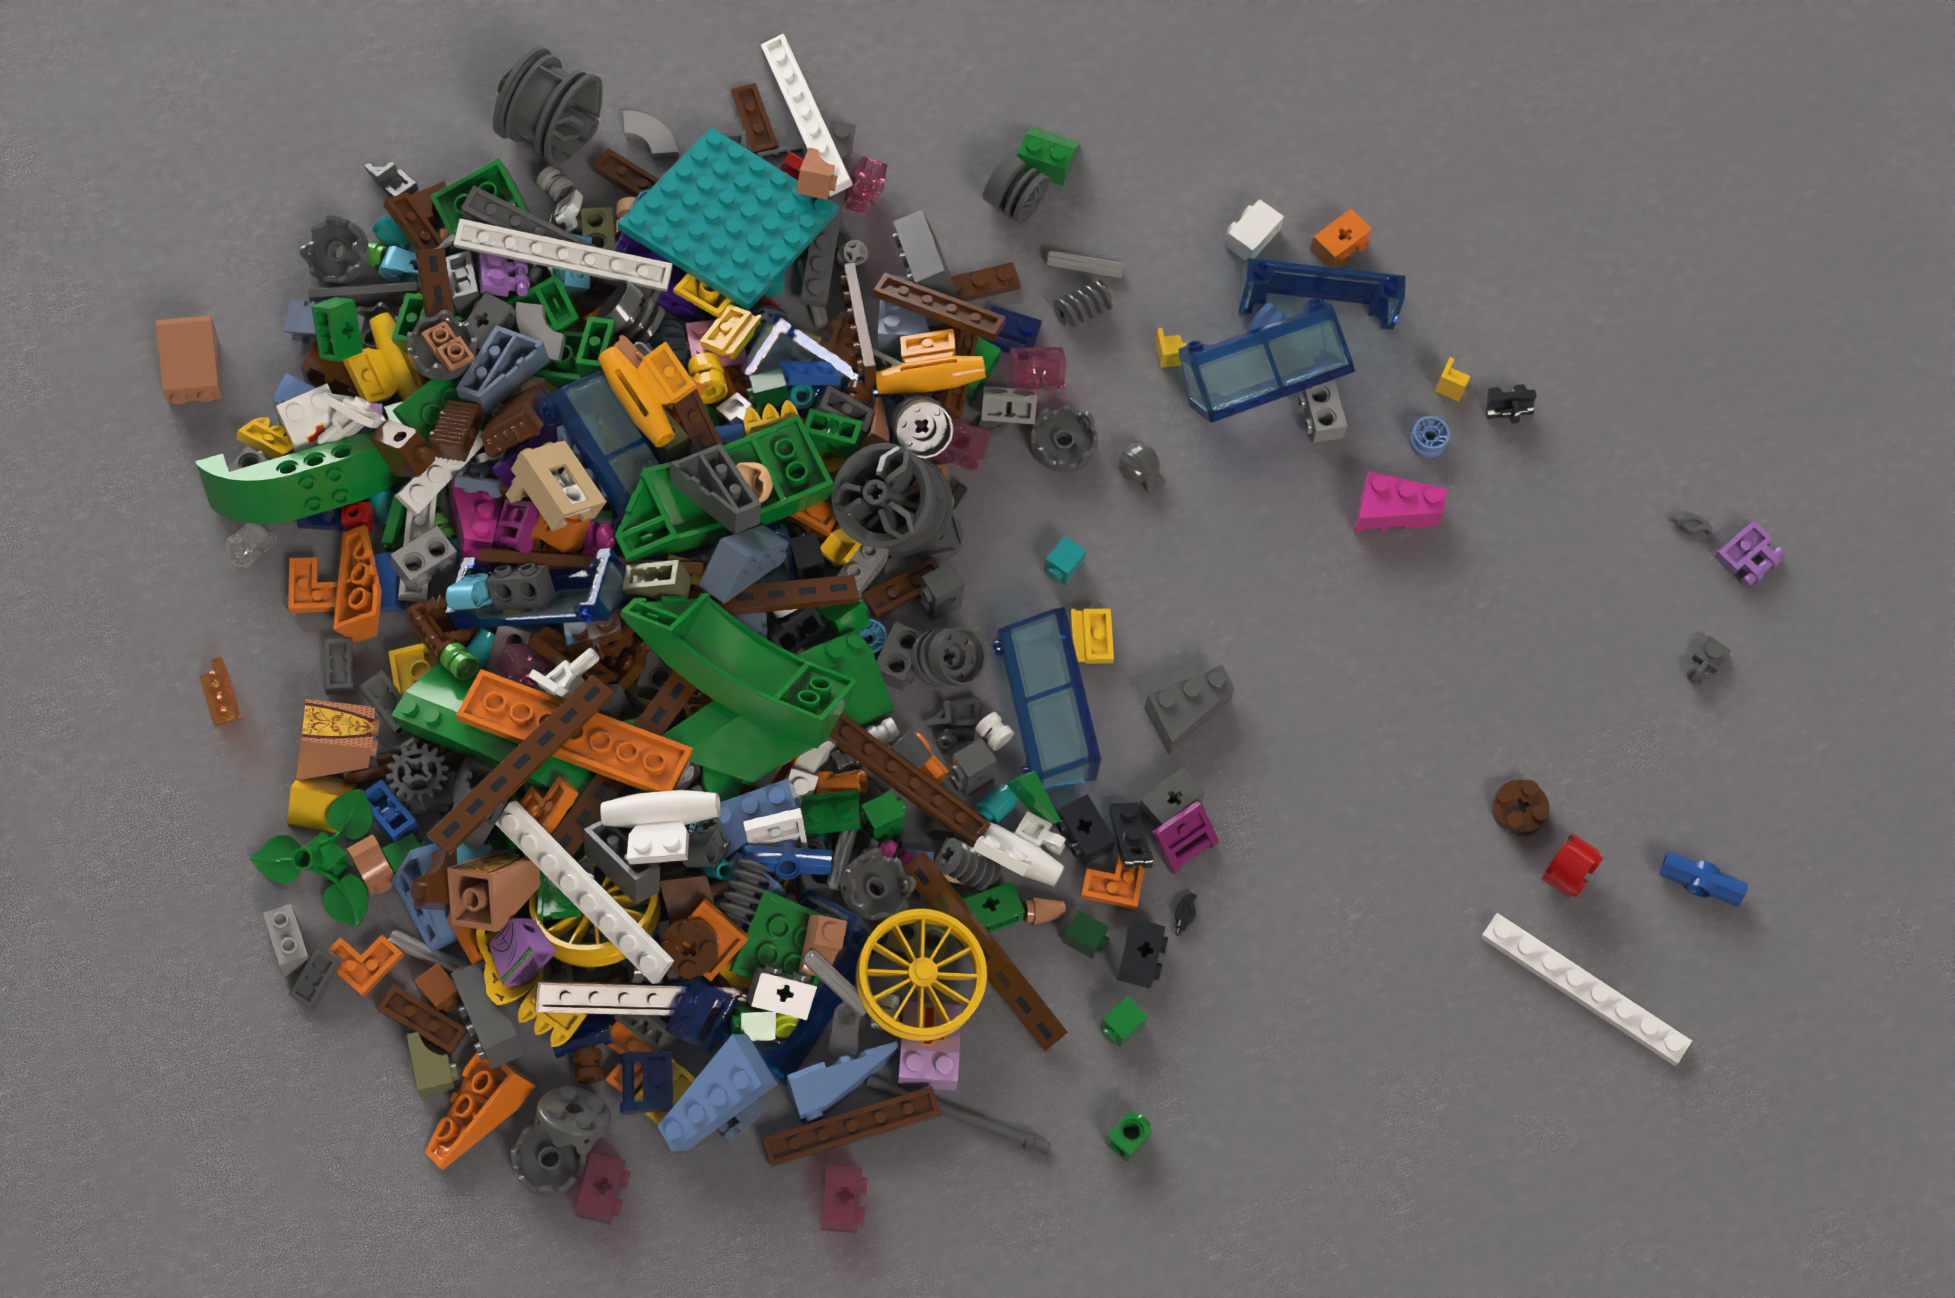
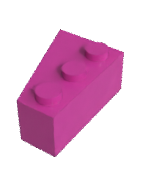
(1398, 503)
(474, 519)

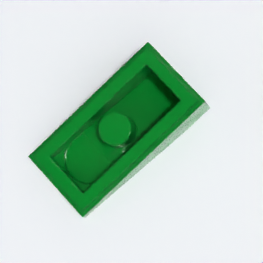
(1034, 796)

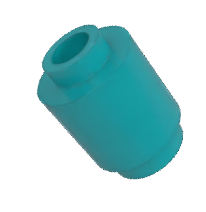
(997, 804)

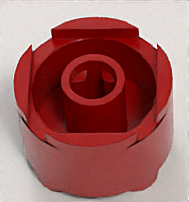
(1571, 866)

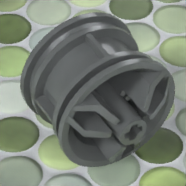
(548, 106)
(861, 493)

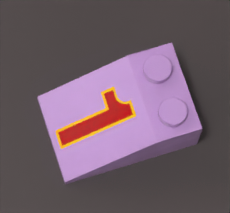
(933, 1061)

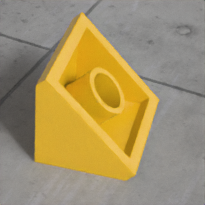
(312, 799)

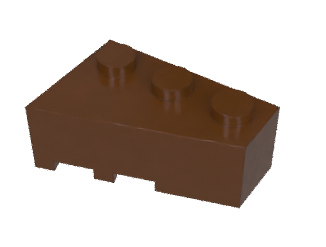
(334, 373)

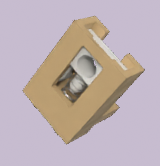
(555, 484)

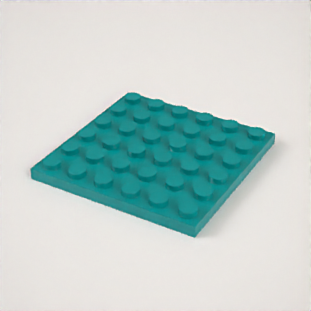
(728, 218)

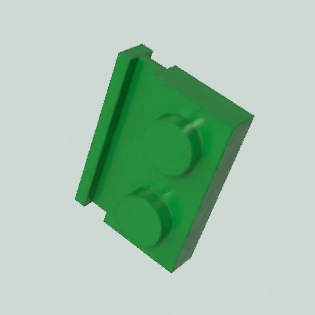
(395, 526)
(831, 812)
(553, 901)

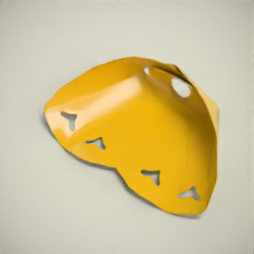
(510, 993)

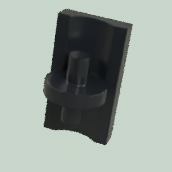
(1510, 404)

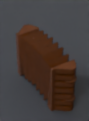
(515, 420)
(436, 628)

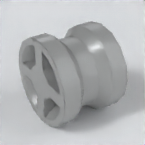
(857, 251)

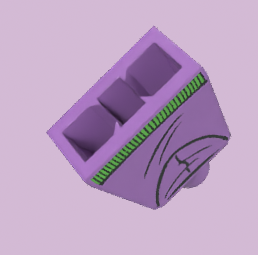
(520, 951)

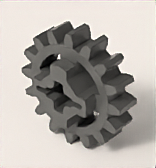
(418, 786)

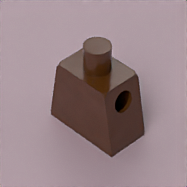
(403, 449)
(687, 890)

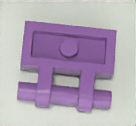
(494, 275)
(1744, 547)

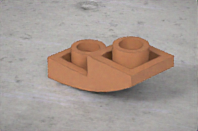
(447, 347)

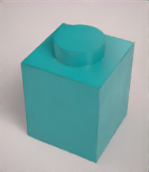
(1064, 560)

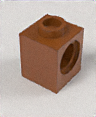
(438, 989)

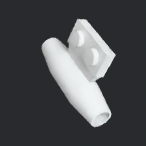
(659, 822)
(1018, 855)

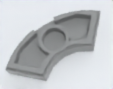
(651, 133)
(533, 324)

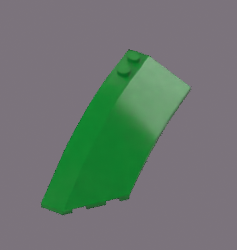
(498, 181)
(667, 521)
(742, 667)
(430, 713)
(748, 751)

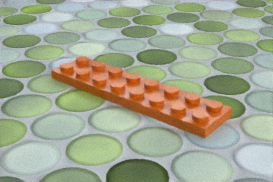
(599, 746)

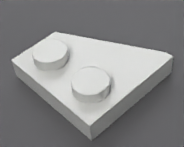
(777, 828)

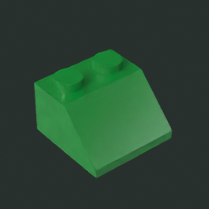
(1048, 153)

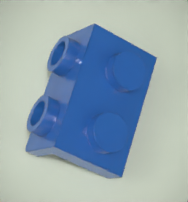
(815, 374)

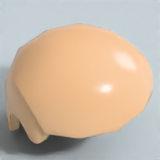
(757, 478)

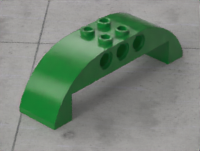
(579, 351)
(300, 481)

